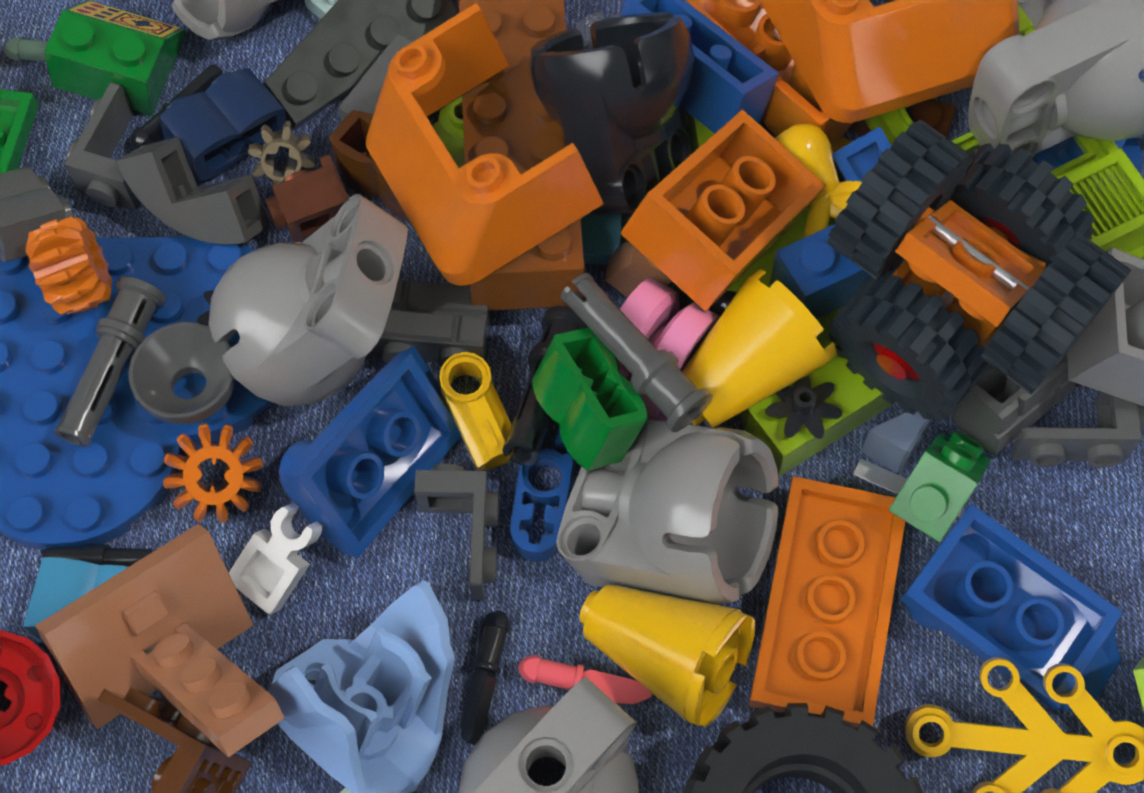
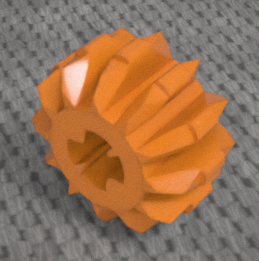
(68, 265)
(193, 472)

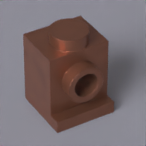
(307, 200)

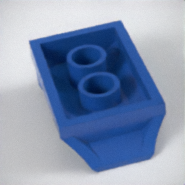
(369, 454)
(1015, 605)

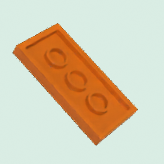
(829, 602)

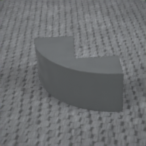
(210, 213)

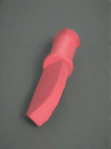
(565, 676)

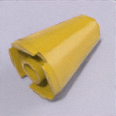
(756, 349)
(671, 646)

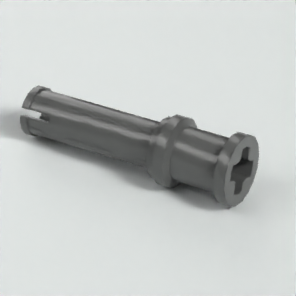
(118, 339)
(652, 371)

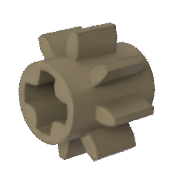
(267, 153)

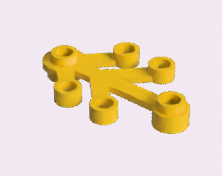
(1042, 741)

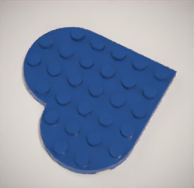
(93, 493)

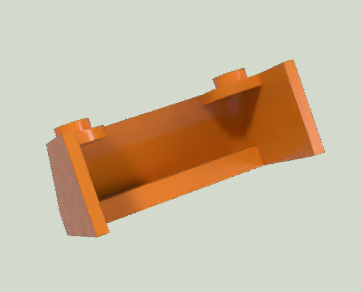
(890, 54)
(485, 210)

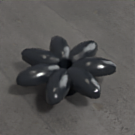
(804, 406)

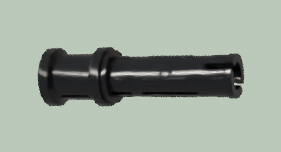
(530, 419)

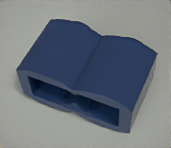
(222, 121)

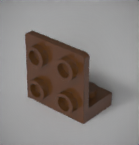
(196, 763)

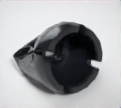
(619, 100)

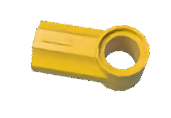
(479, 414)

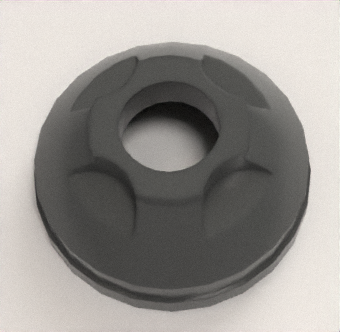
(168, 357)

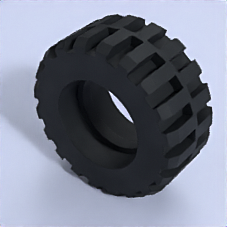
(800, 747)

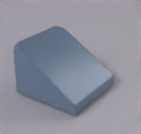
(896, 440)

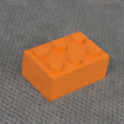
(722, 209)

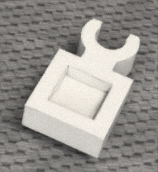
(270, 562)

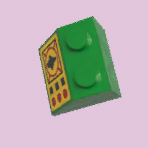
(109, 45)

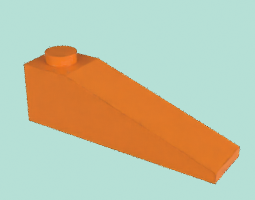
(791, 97)

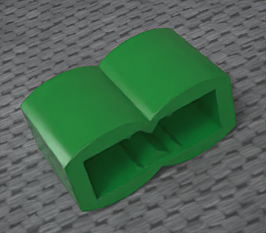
(588, 399)

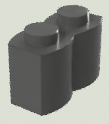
(24, 206)

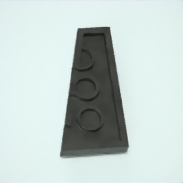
(344, 49)

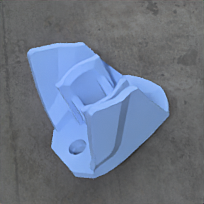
(374, 698)

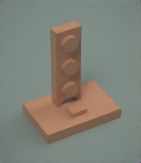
(162, 633)

